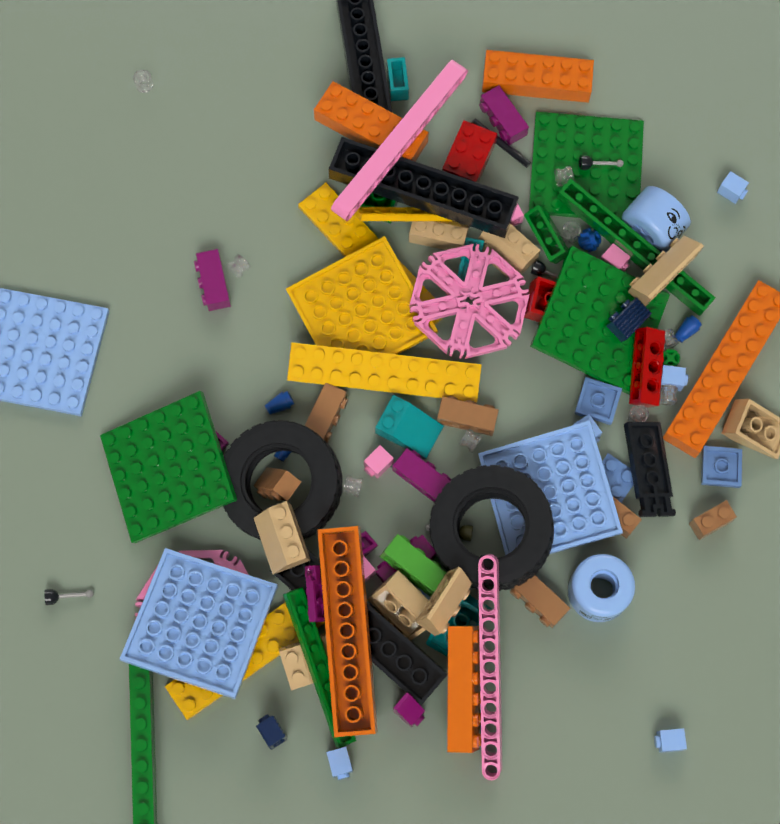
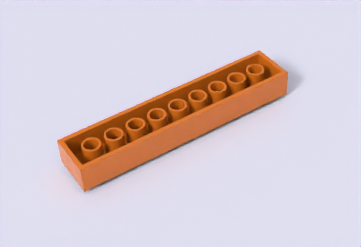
(725, 370)
(347, 631)

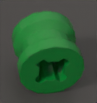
(671, 356)

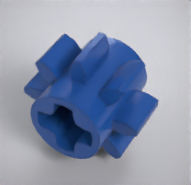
(589, 240)

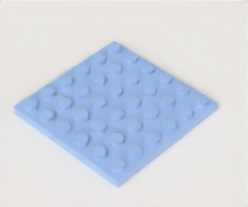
(48, 350)
(571, 477)
(199, 623)

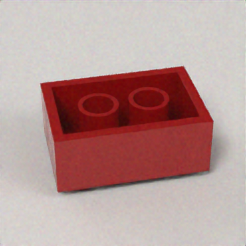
(470, 151)

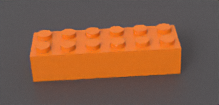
(538, 75)
(362, 119)
(463, 689)

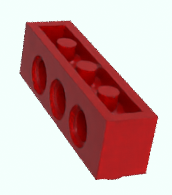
(647, 367)

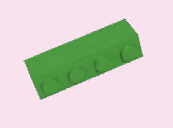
(413, 564)

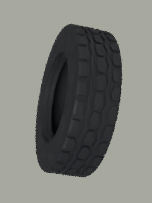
(292, 437)
(493, 483)

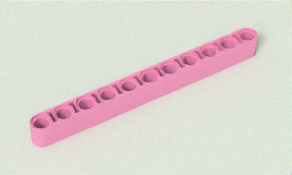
(399, 140)
(490, 676)

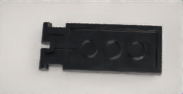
(649, 468)

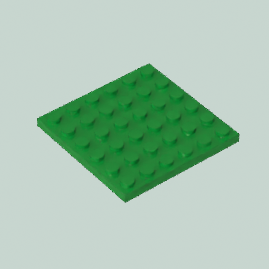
(561, 141)
(577, 318)
(168, 467)

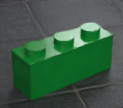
(547, 234)

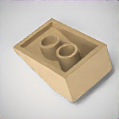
(753, 427)
(295, 664)

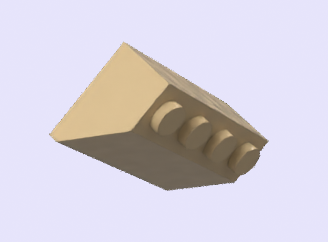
(666, 268)

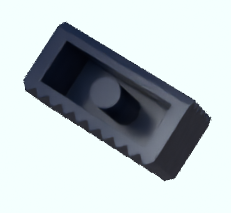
(628, 319)
(271, 731)

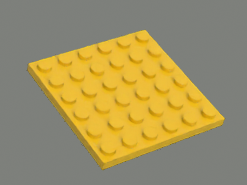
(360, 303)

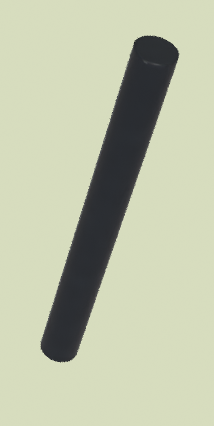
(506, 147)

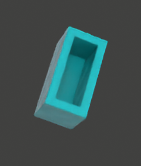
(397, 79)

